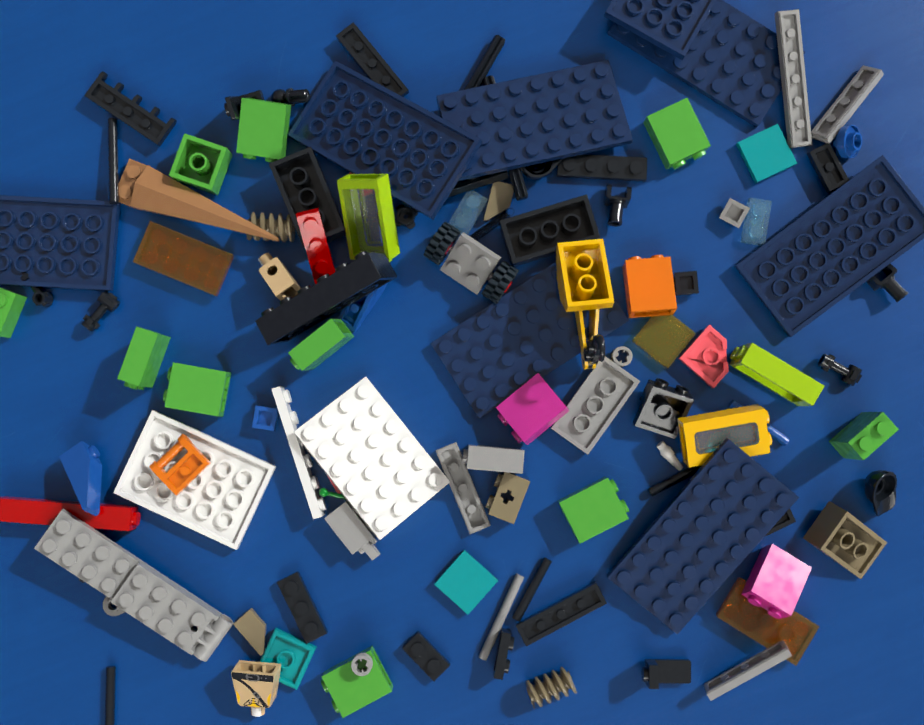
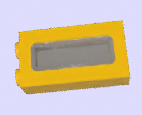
(705, 432)

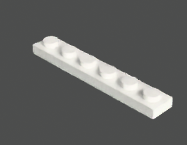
(302, 460)

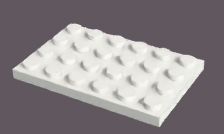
(372, 457)
(216, 501)

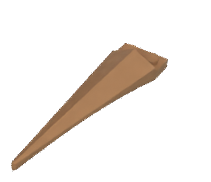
(155, 192)

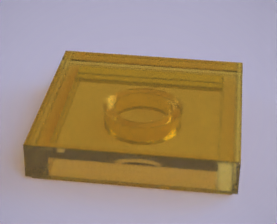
(664, 338)

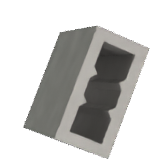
(494, 458)

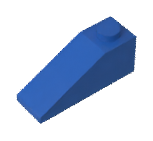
(357, 312)
(85, 475)

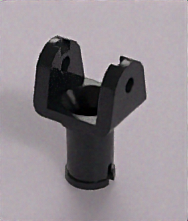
(616, 205)
(889, 284)

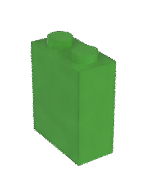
(263, 129)
(677, 134)
(320, 345)
(143, 358)
(197, 389)
(863, 435)
(594, 509)
(354, 691)

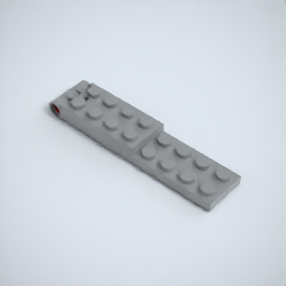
(134, 586)

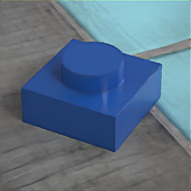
(265, 418)

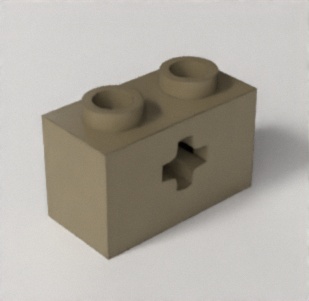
(507, 510)

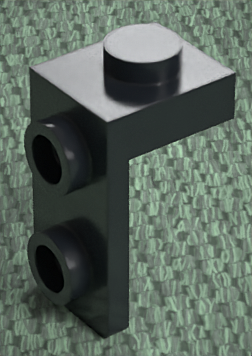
(233, 103)
(666, 671)

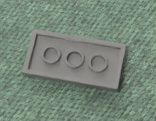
(595, 405)

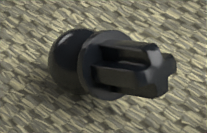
(291, 96)

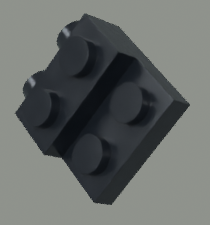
(662, 407)

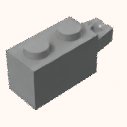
(353, 530)

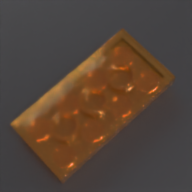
(183, 258)
(762, 627)

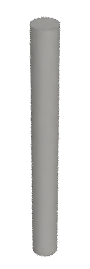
(501, 616)

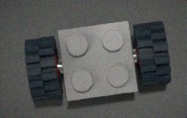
(470, 262)

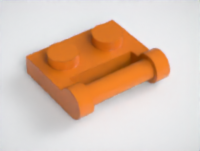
(185, 469)

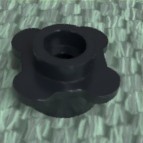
(400, 220)

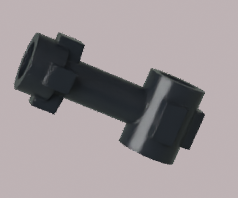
(39, 297)
(107, 301)
(850, 375)

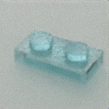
(468, 211)
(756, 221)

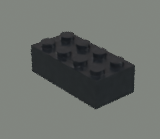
(306, 189)
(537, 232)

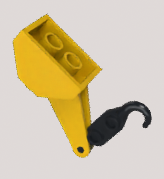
(585, 285)

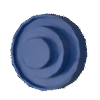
(848, 141)

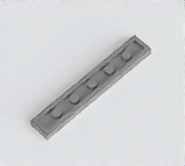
(793, 78)

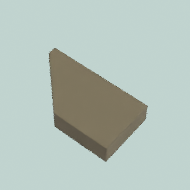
(499, 199)
(253, 630)

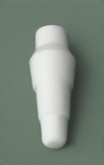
(667, 452)

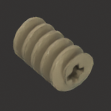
(279, 227)
(550, 687)

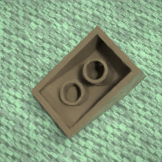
(845, 539)

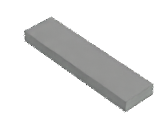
(846, 104)
(463, 488)
(747, 670)

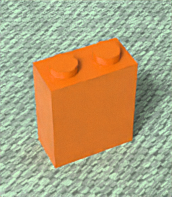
(649, 286)

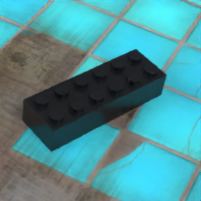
(326, 297)

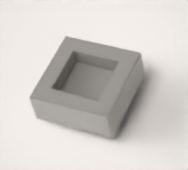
(734, 213)

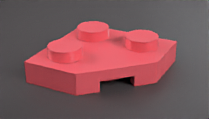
(707, 356)

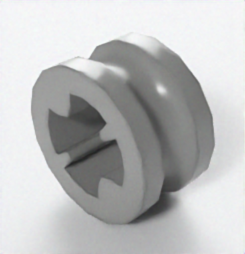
(628, 358)
(369, 664)

